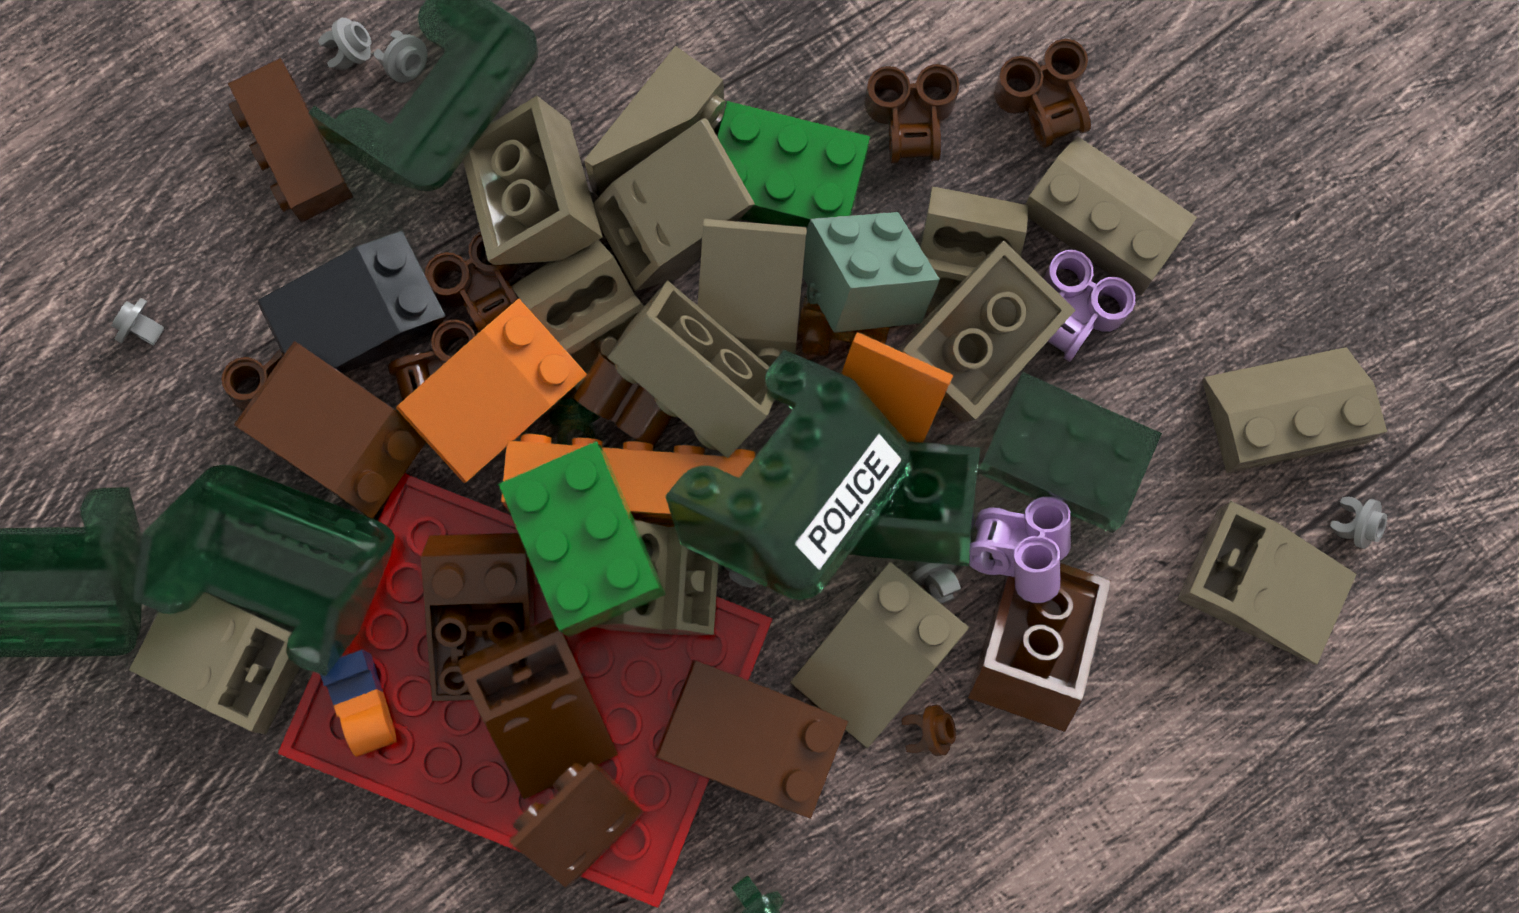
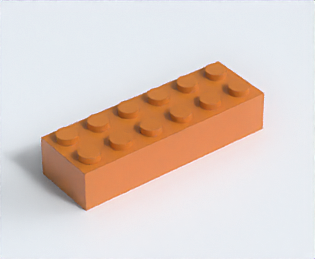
(641, 472)

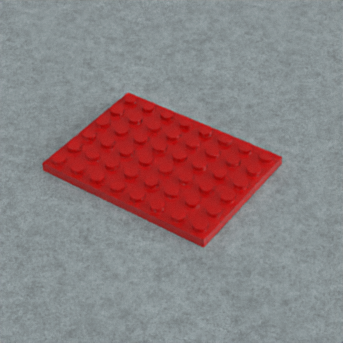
(442, 748)

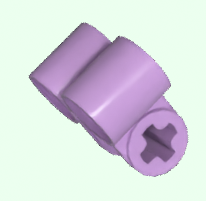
(1085, 301)
(1025, 546)

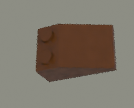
(331, 430)
(1042, 652)
(751, 739)

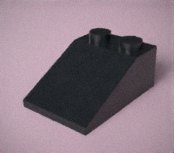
(357, 306)

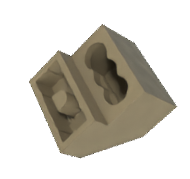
(963, 231)
(581, 302)
(688, 586)

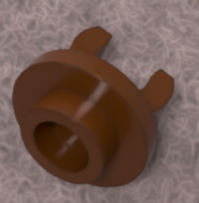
(937, 731)

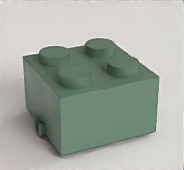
(867, 272)

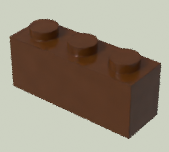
(287, 141)

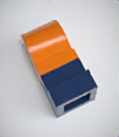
(360, 703)

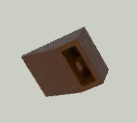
(473, 597)
(536, 706)
(576, 823)

